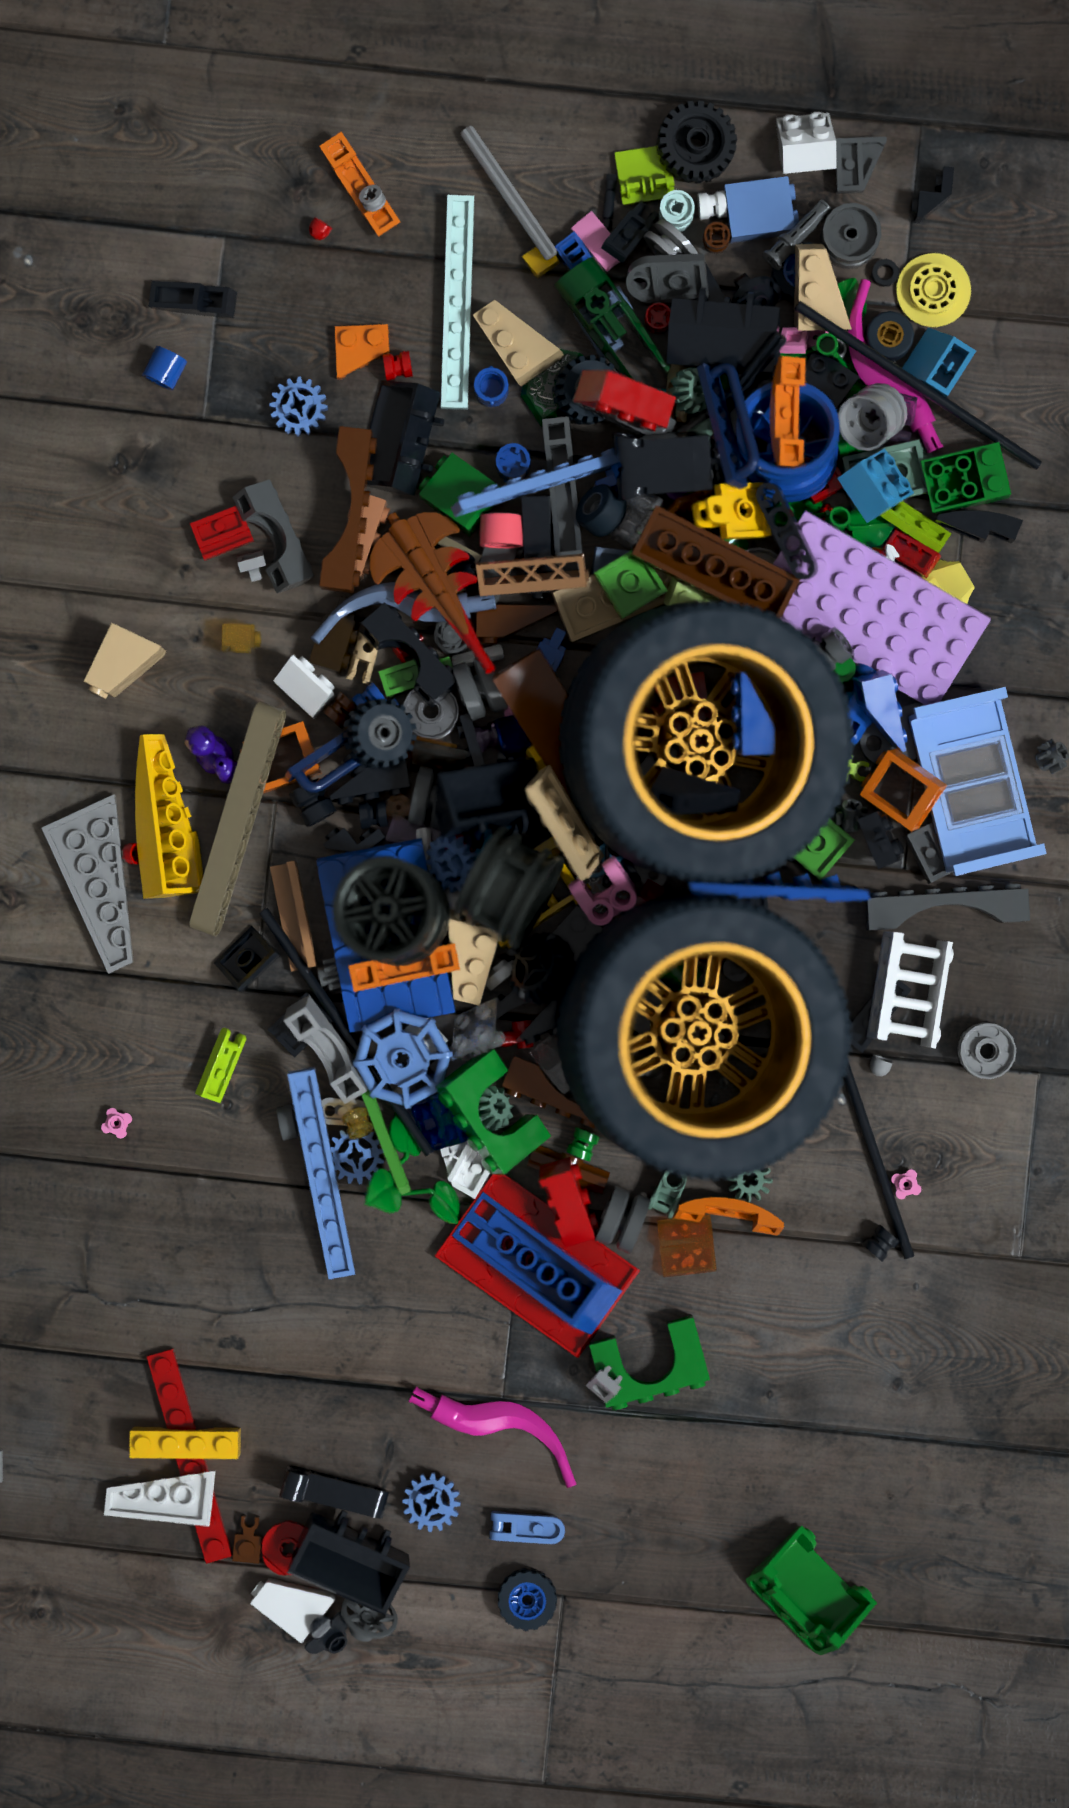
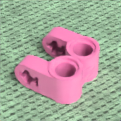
(608, 897)

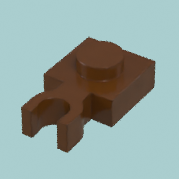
(247, 1544)

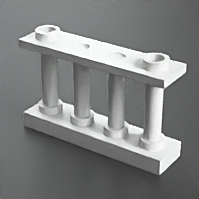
(889, 973)

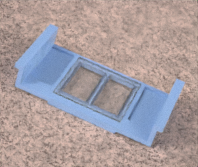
(983, 808)

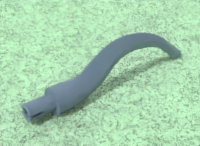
(384, 594)

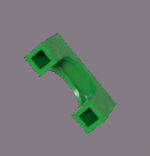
(462, 1095)
(687, 1368)

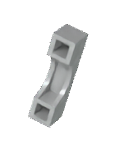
(313, 1028)

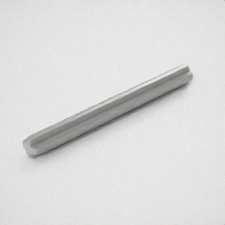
(508, 192)

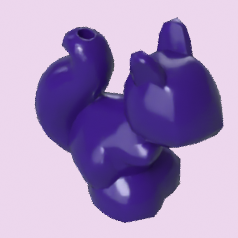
(211, 752)

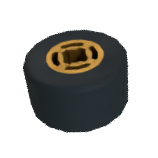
(889, 344)

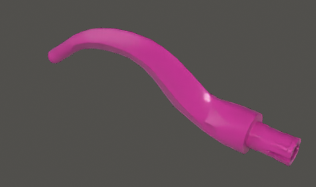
(872, 373)
(493, 1417)

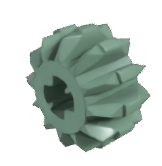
(688, 391)
(494, 1108)
(749, 1189)

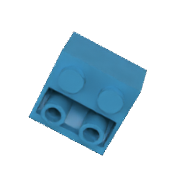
(939, 360)
(875, 485)

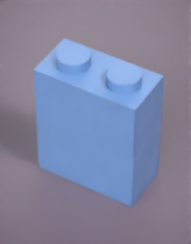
(760, 209)

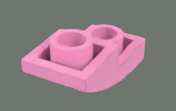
(593, 235)

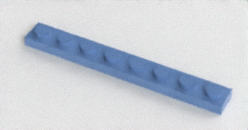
(539, 481)
(321, 1172)

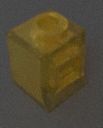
(240, 638)

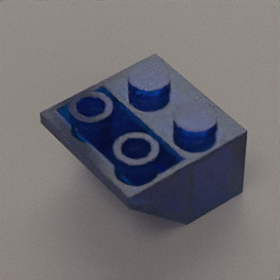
(437, 1123)

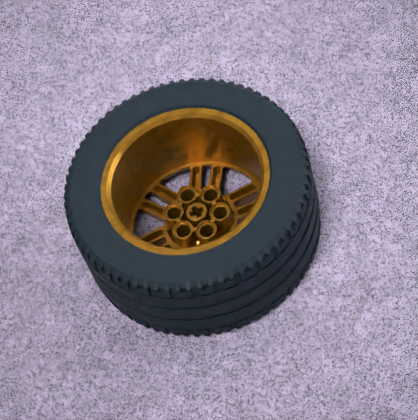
(798, 781)
(791, 1084)

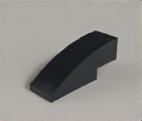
(193, 298)
(980, 524)

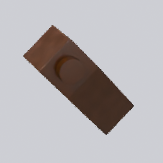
(509, 620)

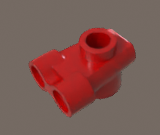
(510, 1037)

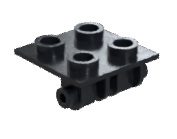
(829, 377)

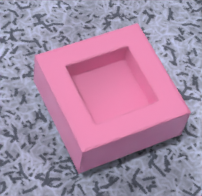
(796, 341)

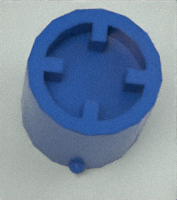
(164, 368)
(491, 387)
(512, 462)

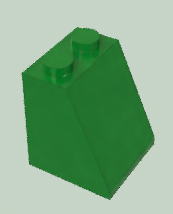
(450, 481)

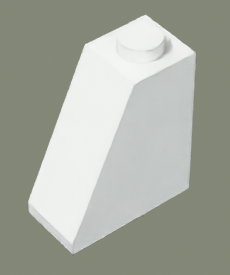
(291, 1605)

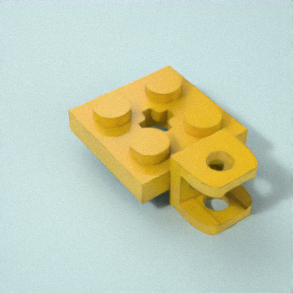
(724, 512)

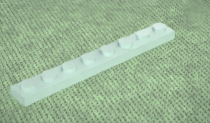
(457, 302)

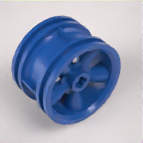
(804, 480)

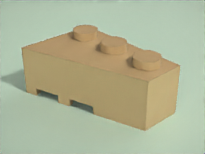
(817, 287)
(517, 343)
(475, 954)

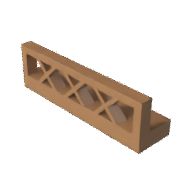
(532, 581)
(293, 911)

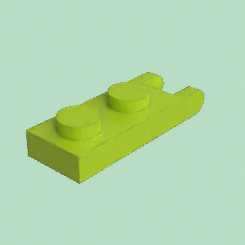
(917, 526)
(220, 1066)

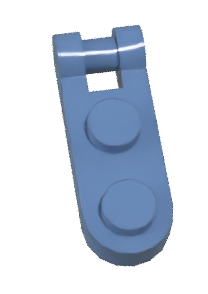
(527, 1528)

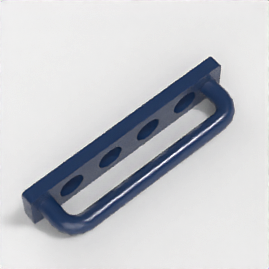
(722, 426)
(297, 770)

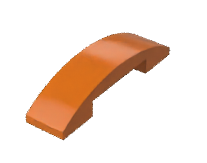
(355, 178)
(785, 411)
(377, 974)
(762, 1219)

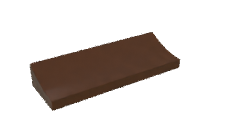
(712, 563)
(537, 703)

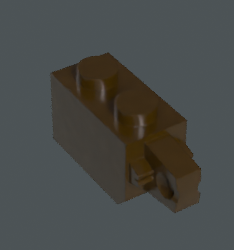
(333, 649)

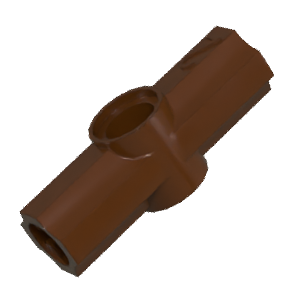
(593, 1177)

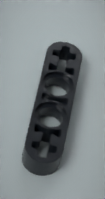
(790, 529)

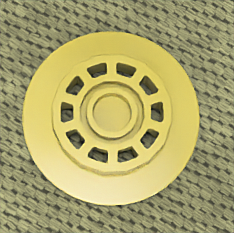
(933, 290)

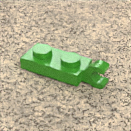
(403, 677)

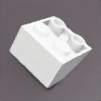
(806, 142)
(304, 687)

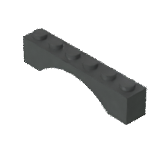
(564, 496)
(1002, 905)

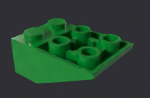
(966, 478)

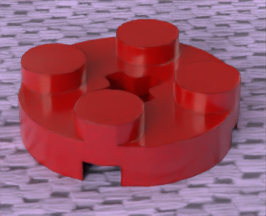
(272, 1545)

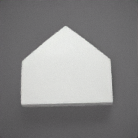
(465, 1168)

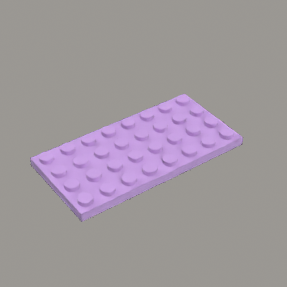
(882, 610)

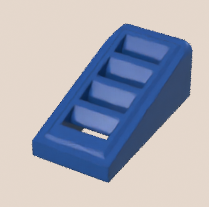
(571, 239)

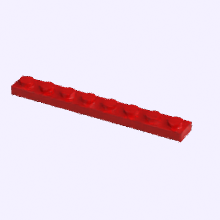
(180, 1417)

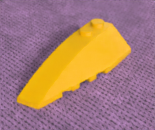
(164, 837)

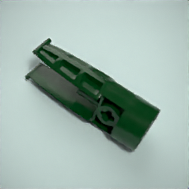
(582, 285)

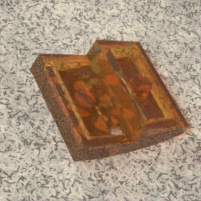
(686, 1246)

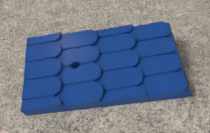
(773, 886)
(421, 996)

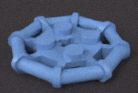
(408, 1044)

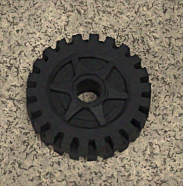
(710, 127)

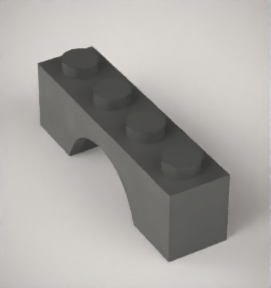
(262, 506)

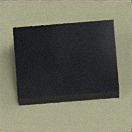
(247, 959)

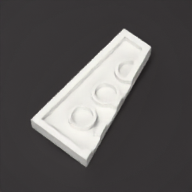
(168, 1500)

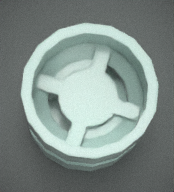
(677, 209)

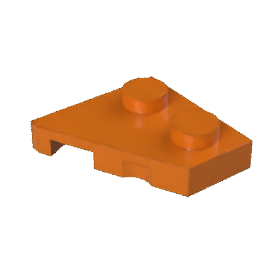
(359, 346)

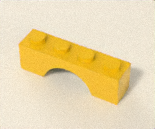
(185, 1444)

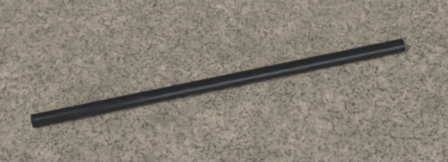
(917, 384)
(340, 1023)
(877, 1164)

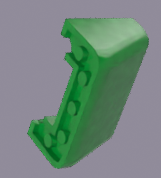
(809, 1593)

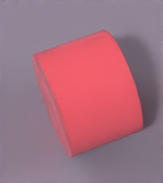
(501, 530)

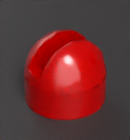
(319, 229)
(127, 853)

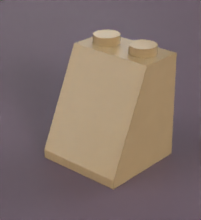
(121, 661)

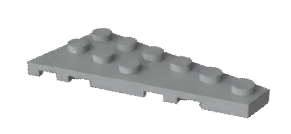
(92, 865)

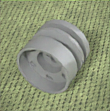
(872, 416)

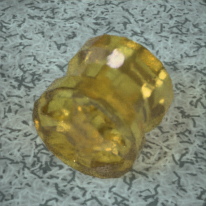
(357, 1123)

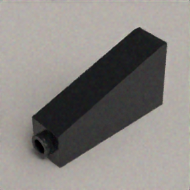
(537, 533)

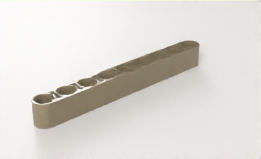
(237, 818)

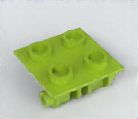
(642, 175)

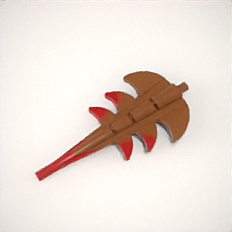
(412, 547)

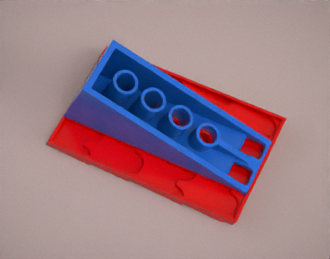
(517, 1257)

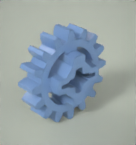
(288, 411)
(450, 863)
(370, 1152)
(420, 1495)

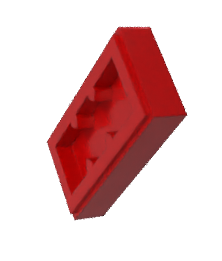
(913, 553)

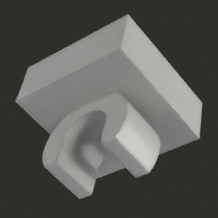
(251, 563)
(603, 1385)

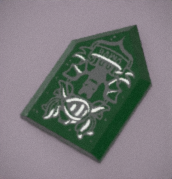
(538, 391)

